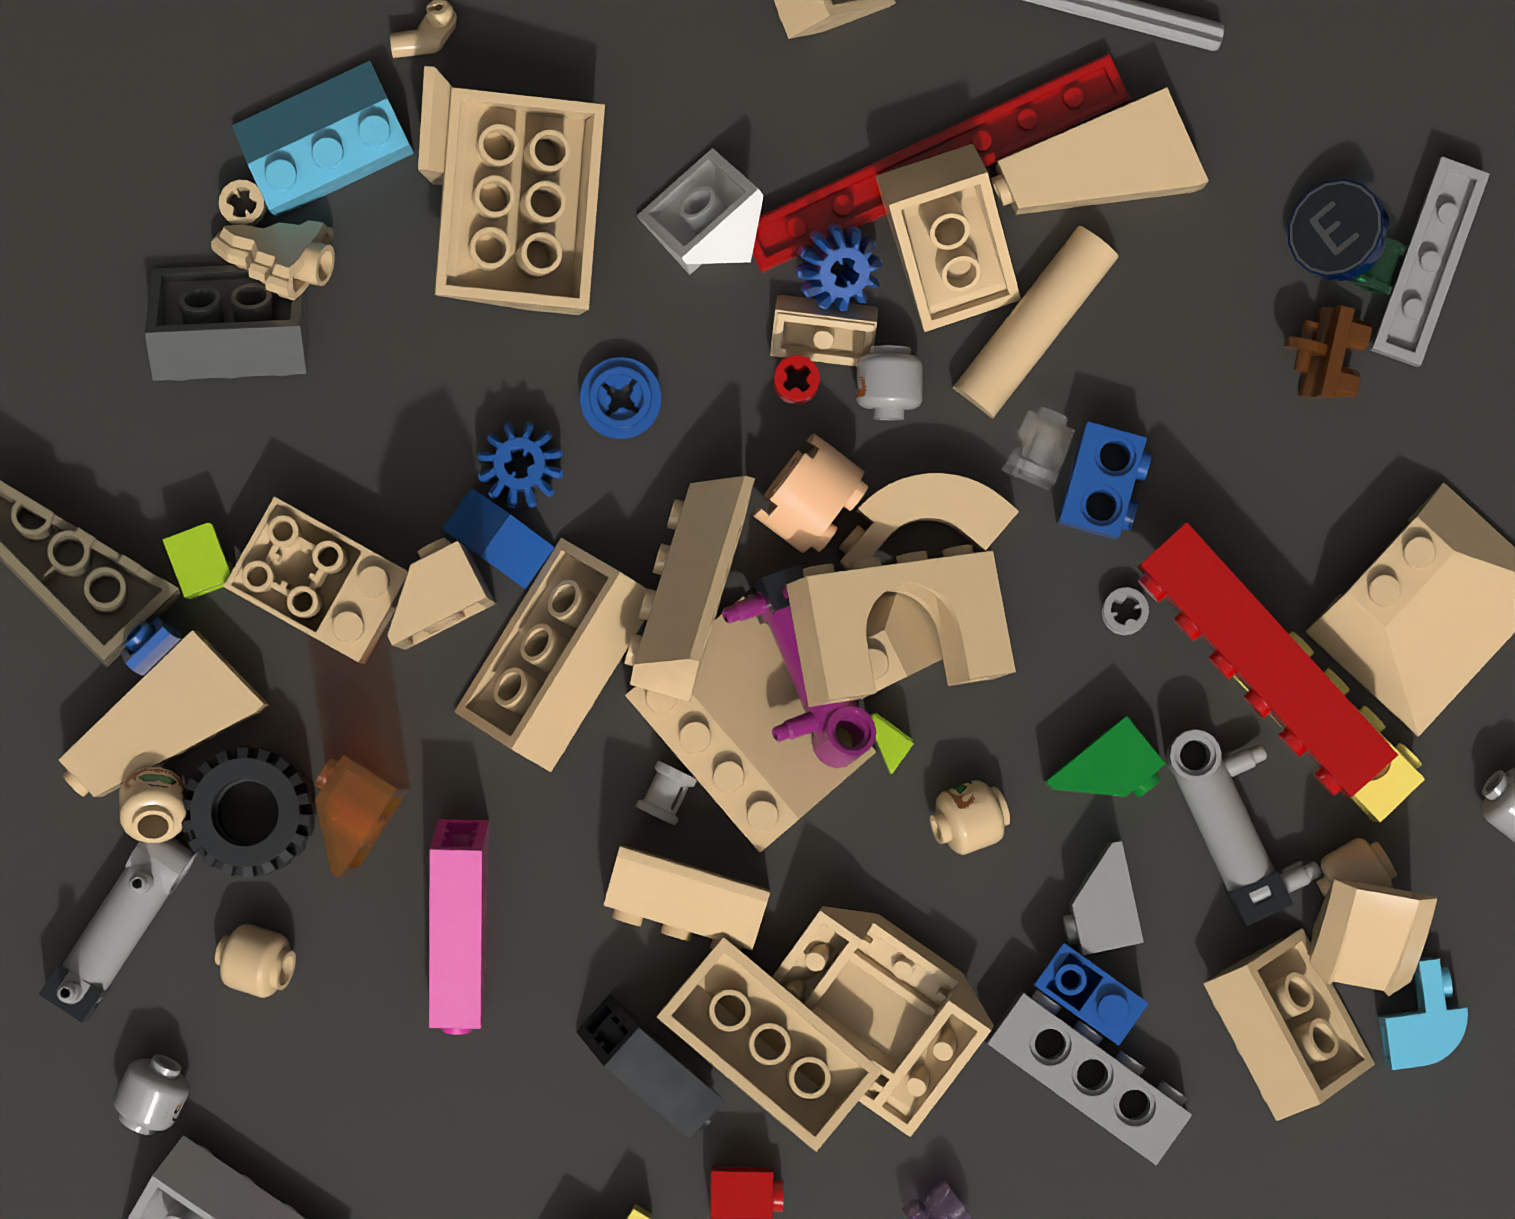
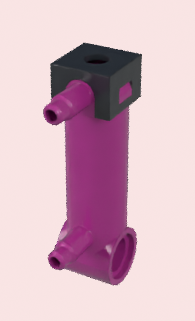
(771, 604)

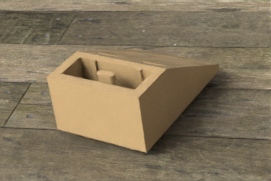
(318, 580)

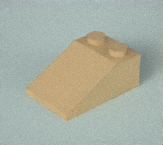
(949, 237)

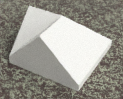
(706, 214)

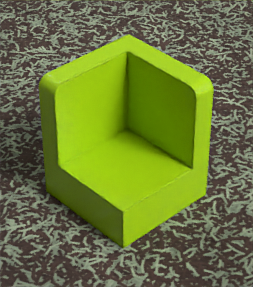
(198, 560)

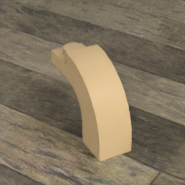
(937, 497)

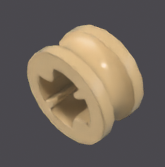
(230, 212)

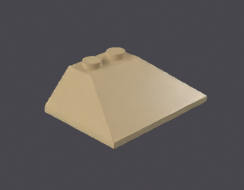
(1425, 611)
(891, 1004)

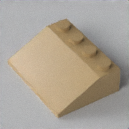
(519, 201)
(729, 737)

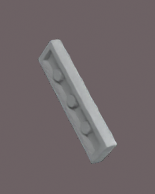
(1429, 261)

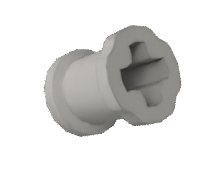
(666, 793)

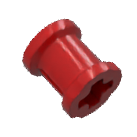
(797, 364)

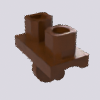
(1323, 350)

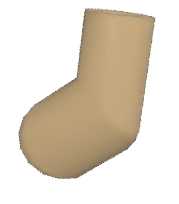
(430, 34)

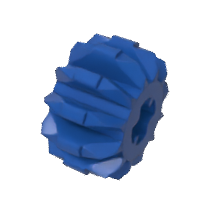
(854, 277)
(536, 472)

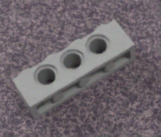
(1147, 1133)

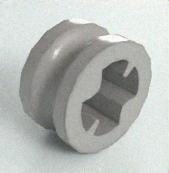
(1131, 625)

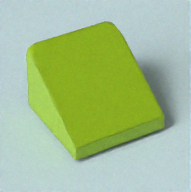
(891, 742)

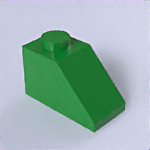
(1111, 764)

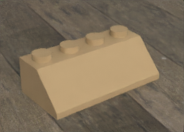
(689, 586)
(555, 655)
(769, 1044)

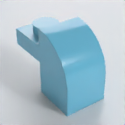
(1432, 1030)

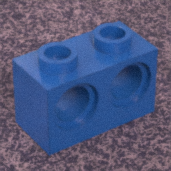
(1091, 477)

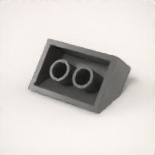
(222, 326)

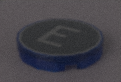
(1338, 230)

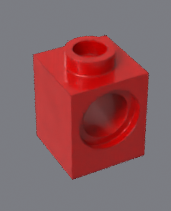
(745, 1193)

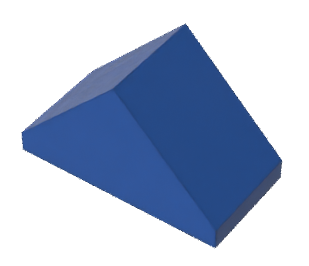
(498, 538)

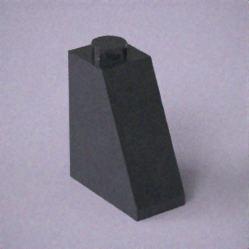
(649, 1067)

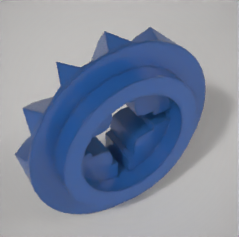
(620, 373)

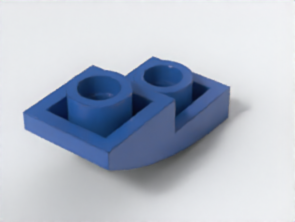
(149, 644)

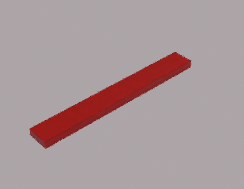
(994, 133)

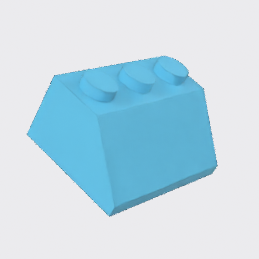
(322, 139)

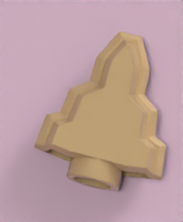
(280, 255)

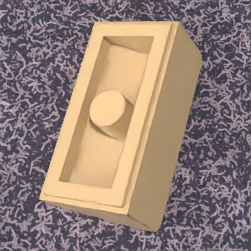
(822, 333)

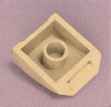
(1370, 935)

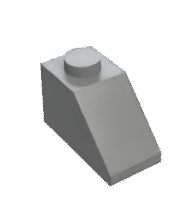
(1104, 906)

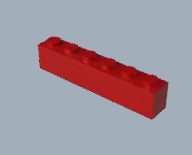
(1266, 661)

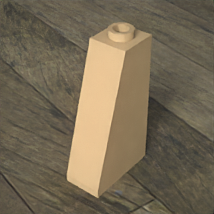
(1110, 159)
(165, 714)

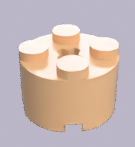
(811, 495)

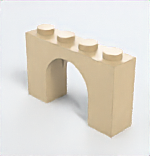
(956, 590)

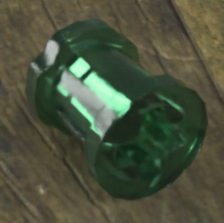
(1378, 277)

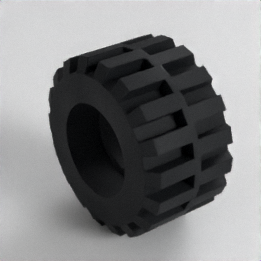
(205, 824)

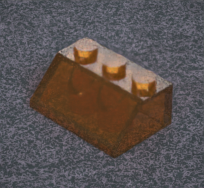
(354, 810)

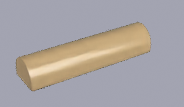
(1036, 321)

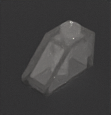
(1039, 448)

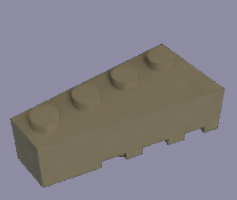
(78, 577)

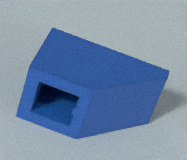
(1091, 994)

